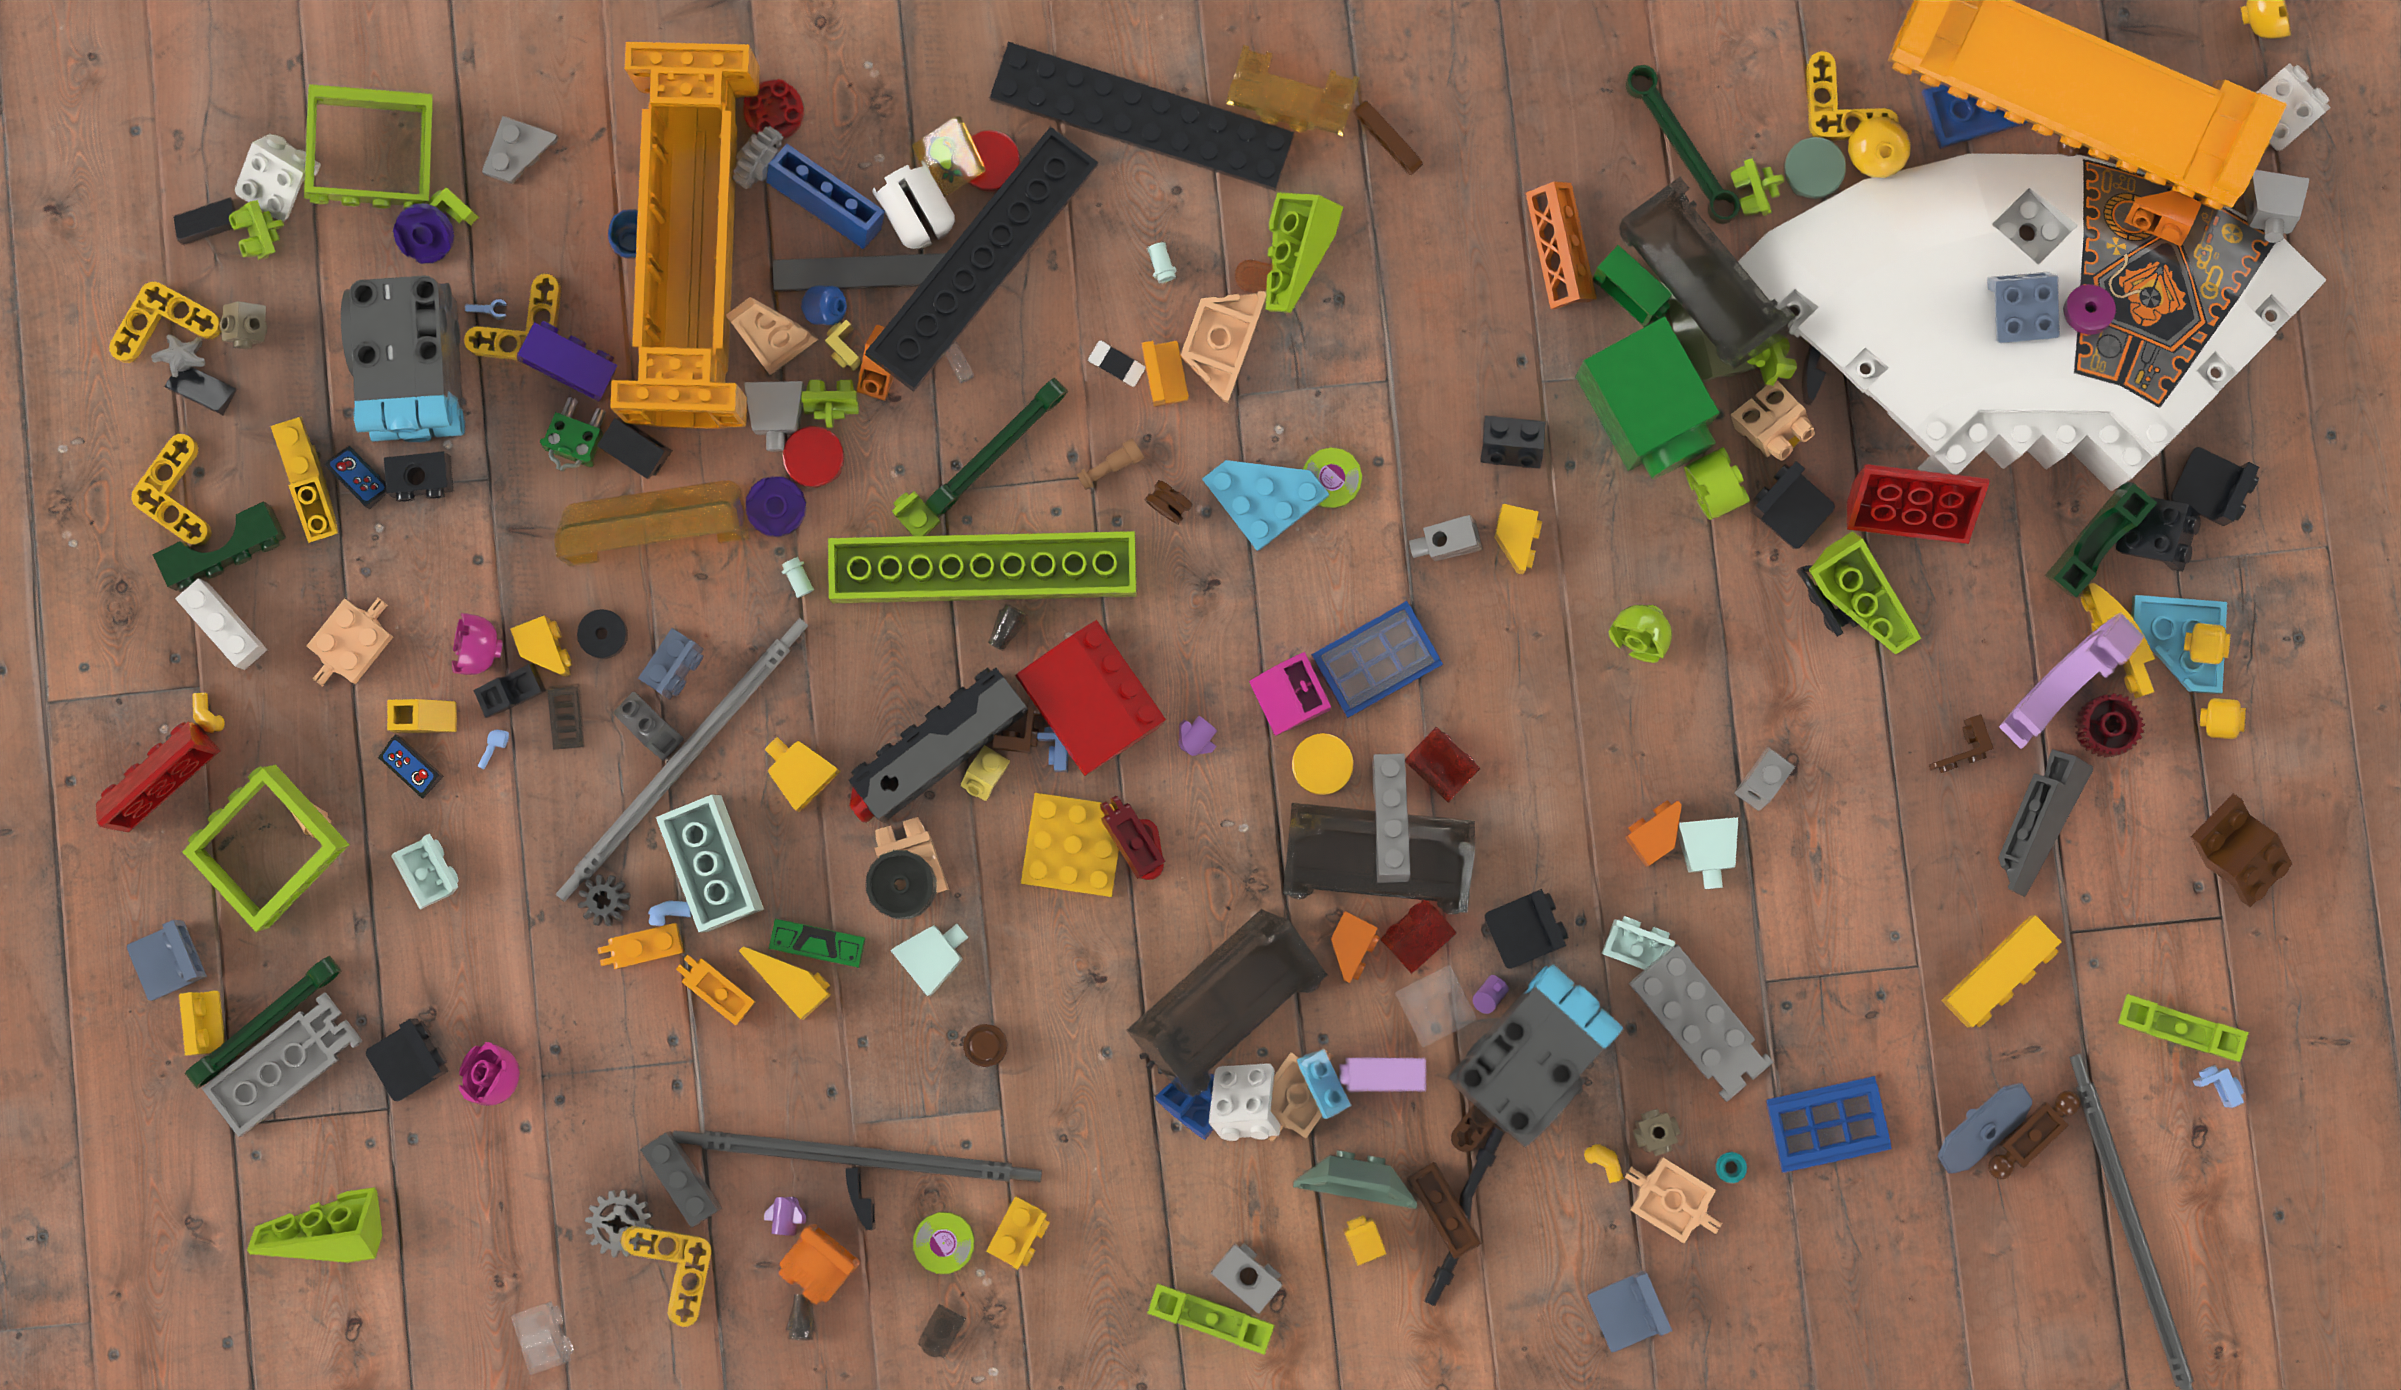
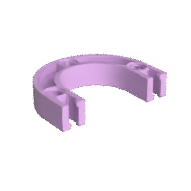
(2097, 653)

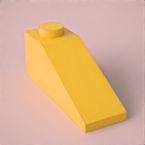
(795, 985)

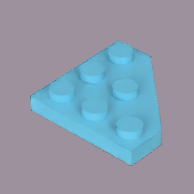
(1264, 497)
(2165, 626)

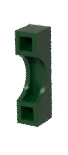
(2117, 517)
(254, 531)

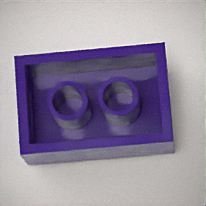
(567, 360)

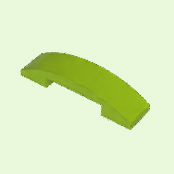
(2183, 1028)
(1211, 1318)

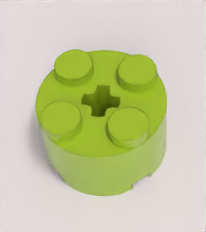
(1716, 484)

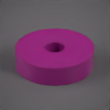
(2080, 318)

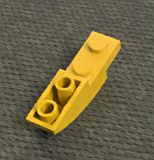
(306, 479)
(2102, 608)

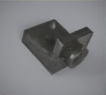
(940, 1332)

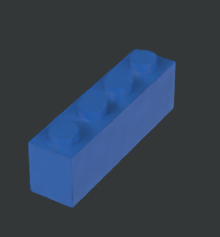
(825, 196)

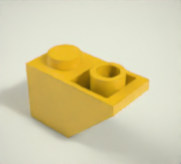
(1515, 533)
(539, 644)
(421, 716)
(1364, 1239)

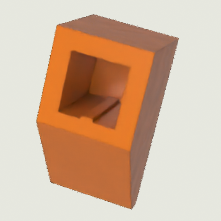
(2164, 215)
(873, 379)
(1656, 836)
(1350, 943)

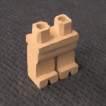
(917, 842)

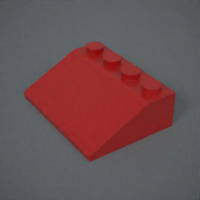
(1915, 503)
(1090, 697)
(155, 778)

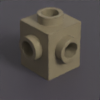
(243, 324)
(1645, 1127)

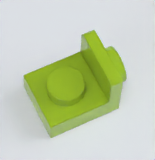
(456, 209)
(914, 514)

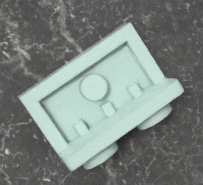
(426, 871)
(1635, 945)

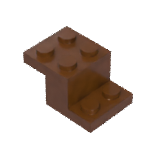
(2241, 850)

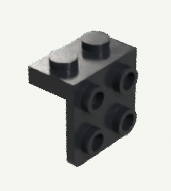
(2215, 486)
(1792, 506)
(2163, 534)
(1526, 929)
(407, 1059)

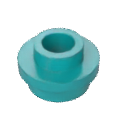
(1741, 1167)

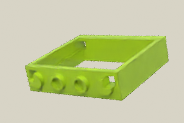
(375, 100)
(307, 814)

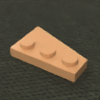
(769, 334)

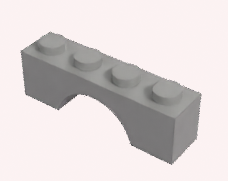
(1391, 818)

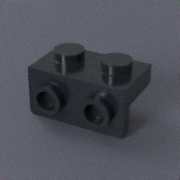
(1513, 442)

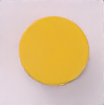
(1322, 764)

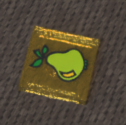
(949, 155)

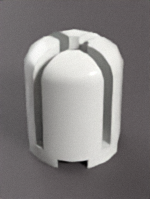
(928, 197)

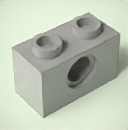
(1255, 1294)

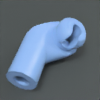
(668, 908)

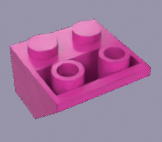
(1290, 694)

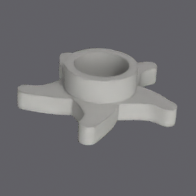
(180, 355)

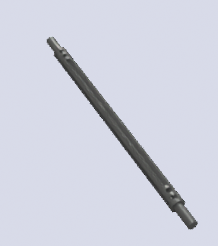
(857, 1156)
(2132, 1226)

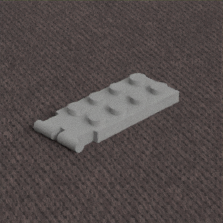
(1700, 1021)
(280, 1065)

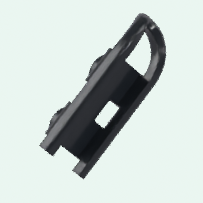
(1833, 618)

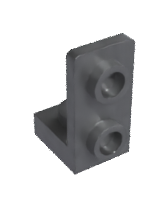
(648, 726)

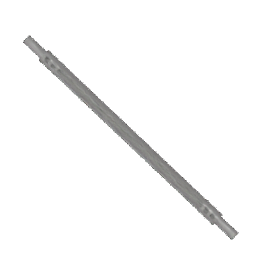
(681, 760)

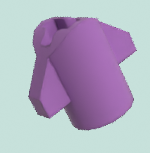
(1196, 737)
(1490, 994)
(785, 1215)

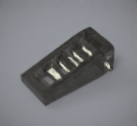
(559, 690)

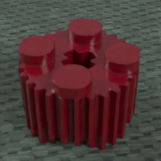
(2092, 730)

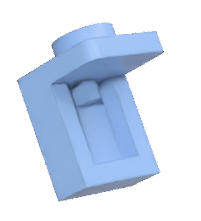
(2226, 1086)

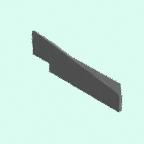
(2042, 818)

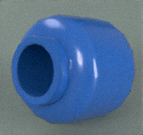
(824, 305)

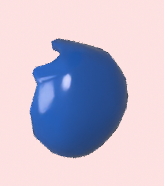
(623, 233)

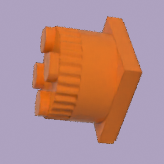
(817, 1264)

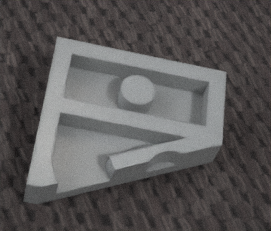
(515, 149)

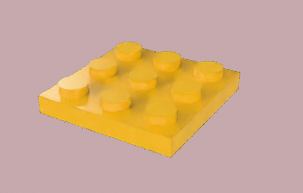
(1069, 847)

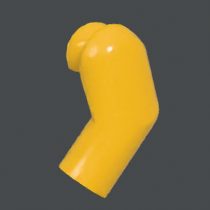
(203, 716)
(1606, 1158)

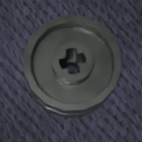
(919, 889)

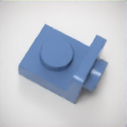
(1057, 754)

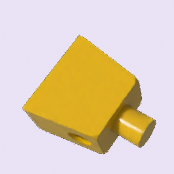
(799, 772)

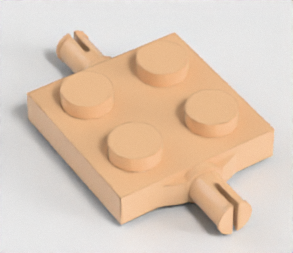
(349, 641)
(1292, 1099)
(1673, 1200)

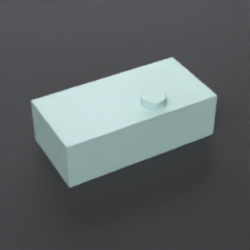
(709, 863)

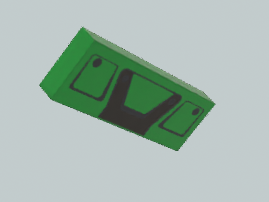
(817, 943)

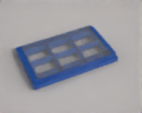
(1377, 659)
(1828, 1124)

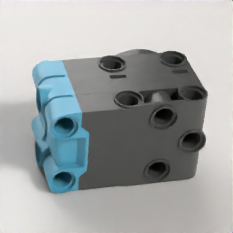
(403, 358)
(1535, 1055)

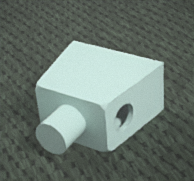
(1709, 848)
(931, 956)

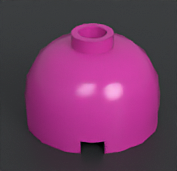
(475, 644)
(488, 1074)

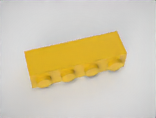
(2002, 971)

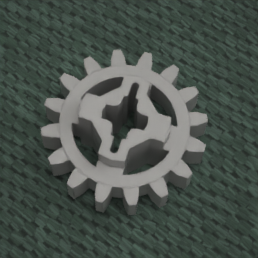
(756, 156)
(620, 1209)

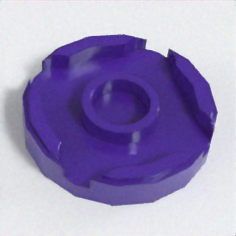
(423, 233)
(775, 506)

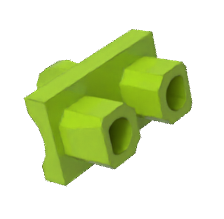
(1749, 175)
(260, 228)
(1774, 362)
(830, 404)

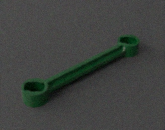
(1682, 143)
(950, 492)
(210, 1065)

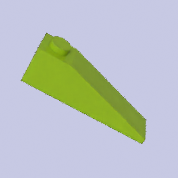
(1301, 235)
(1858, 587)
(332, 1232)

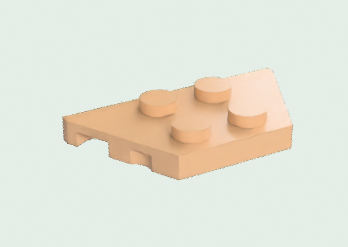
(1221, 339)

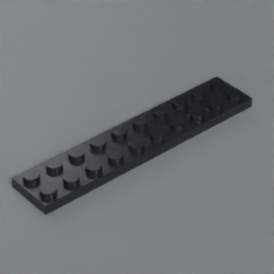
(1142, 116)
(981, 259)

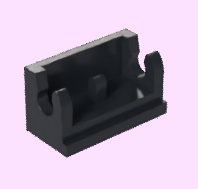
(634, 448)

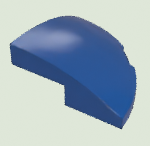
(1189, 1111)

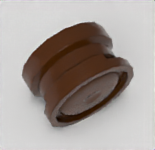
(1168, 502)
(985, 1045)

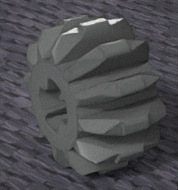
(595, 907)

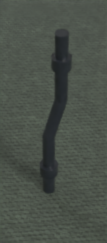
(1485, 1158)

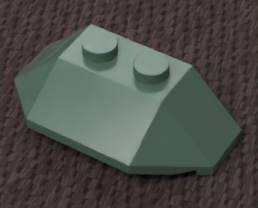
(1357, 1179)

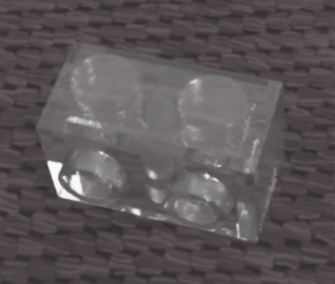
(542, 1337)

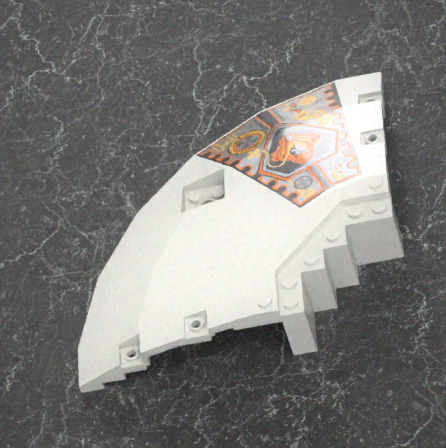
(1901, 285)

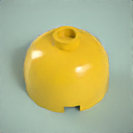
(2267, 18)
(1879, 147)

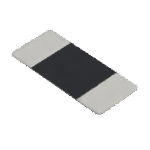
(1116, 363)

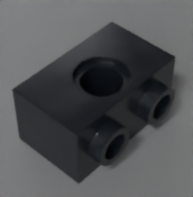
(400, 473)

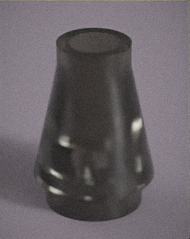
(1007, 625)
(801, 1319)

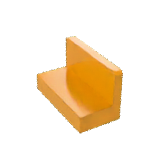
(1165, 372)

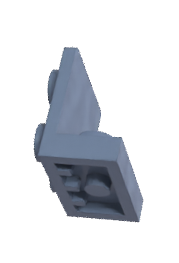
(2026, 306)
(671, 664)
(166, 960)
(1628, 1311)

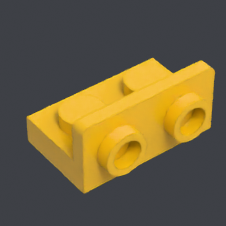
(201, 1022)
(1018, 1232)

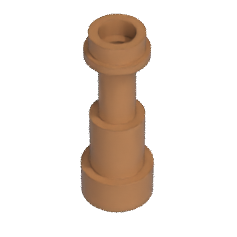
(1114, 462)

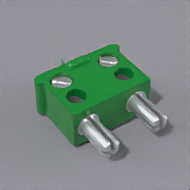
(571, 440)

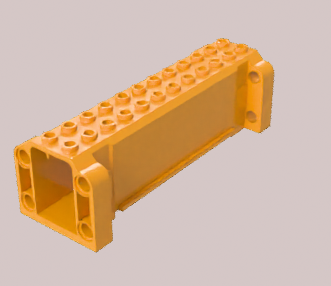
(2091, 94)
(685, 234)

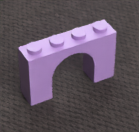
(1383, 1074)

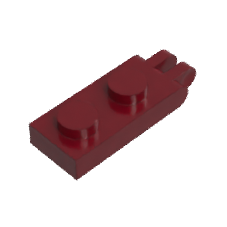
(1131, 837)

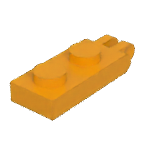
(643, 946)
(716, 989)

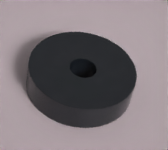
(615, 639)

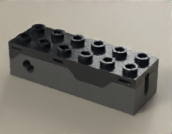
(935, 746)

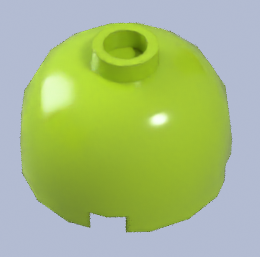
(1643, 631)

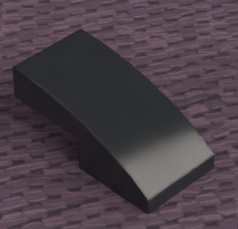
(1812, 377)
(509, 690)
(863, 1206)

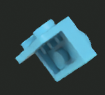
(1323, 1083)

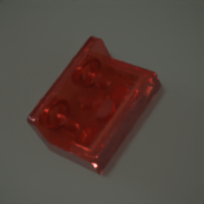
(1442, 764)
(1418, 935)

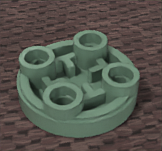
(1815, 167)

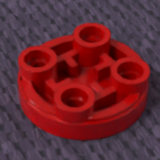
(774, 106)
(998, 156)
(813, 456)

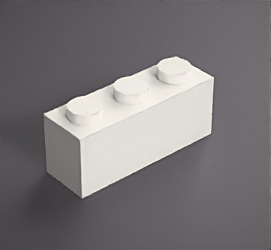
(221, 624)

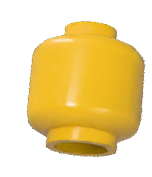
(2207, 643)
(2223, 718)

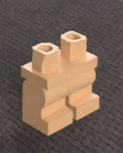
(1773, 421)

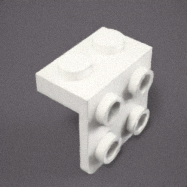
(2302, 102)
(272, 175)
(1243, 1102)

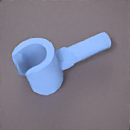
(487, 309)
(495, 738)

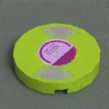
(1337, 473)
(943, 1242)

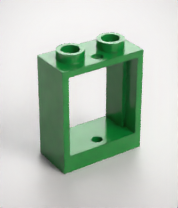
(1632, 287)

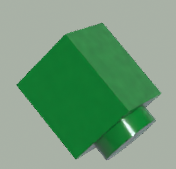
(1650, 400)

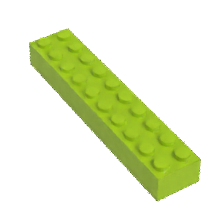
(982, 567)

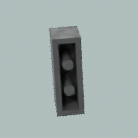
(681, 1179)

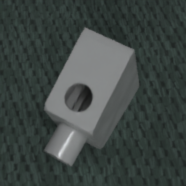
(2274, 203)
(775, 410)
(1461, 539)
(1764, 779)

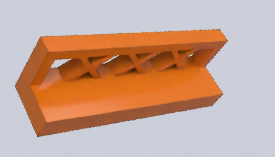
(1568, 235)

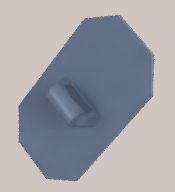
(1985, 1128)

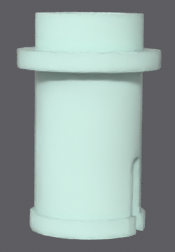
(1161, 262)
(797, 577)

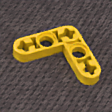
(1829, 110)
(154, 312)
(520, 336)
(162, 489)
(681, 1255)

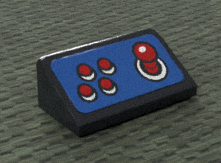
(357, 477)
(410, 766)

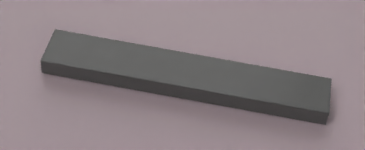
(853, 272)

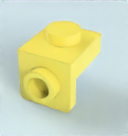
(842, 353)
(984, 773)

